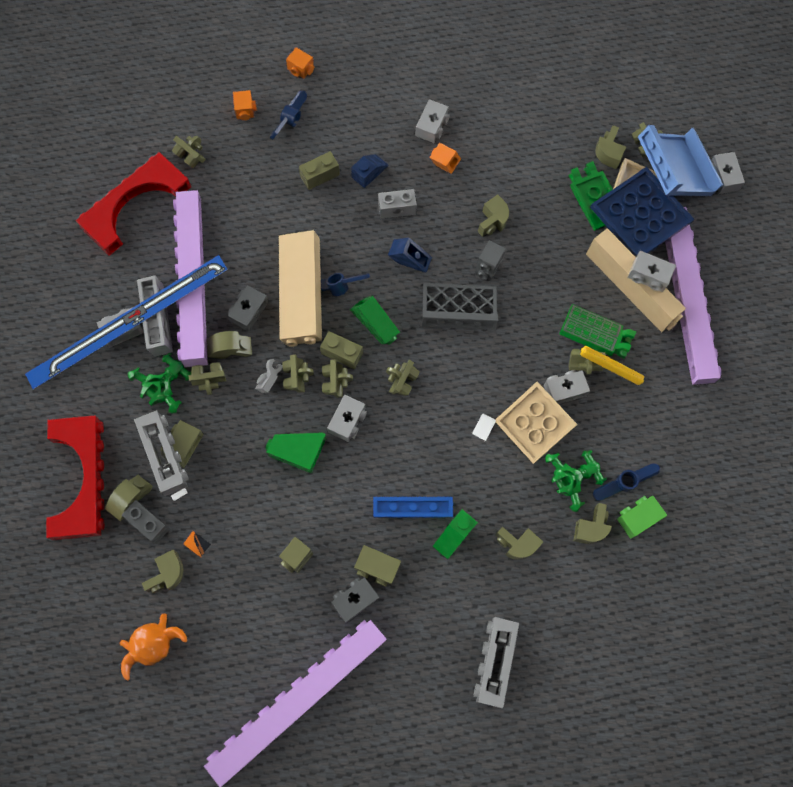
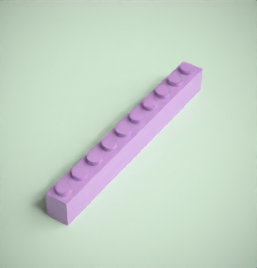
(190, 257)
(695, 320)
(295, 703)

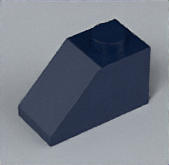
(367, 169)
(409, 254)

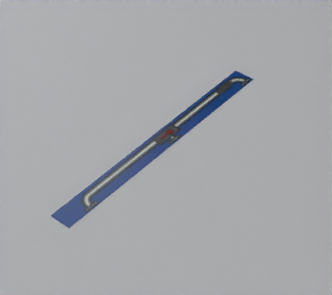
(125, 322)

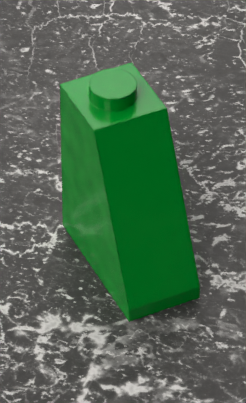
(375, 320)
(297, 449)
(455, 534)

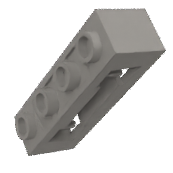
(157, 325)
(152, 422)
(485, 669)

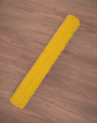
(612, 365)

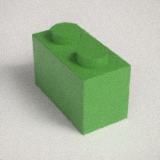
(641, 517)

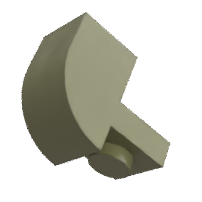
(609, 151)
(497, 215)
(228, 343)
(126, 494)
(593, 531)
(520, 548)
(171, 573)

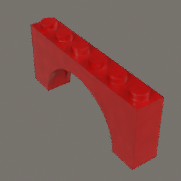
(101, 219)
(84, 515)

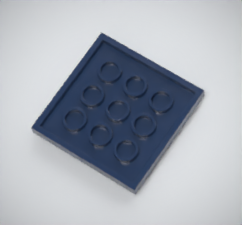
(641, 213)

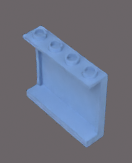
(680, 163)

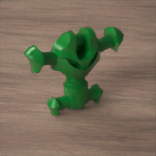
(158, 386)
(570, 479)

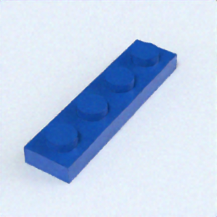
(412, 507)

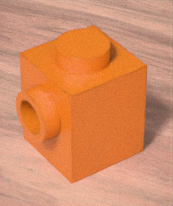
(300, 63)
(244, 105)
(445, 158)

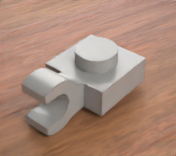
(267, 379)

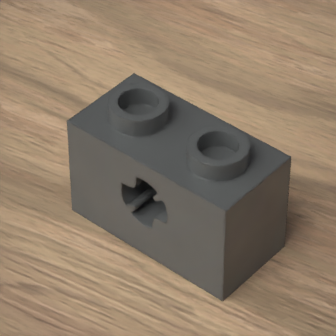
(489, 261)
(246, 318)
(145, 522)
(350, 610)

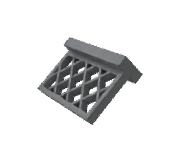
(459, 317)

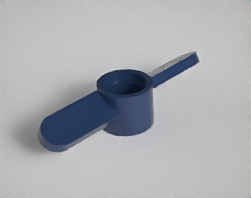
(291, 112)
(338, 284)
(617, 485)

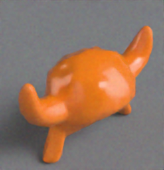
(149, 644)

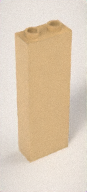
(616, 263)
(300, 288)

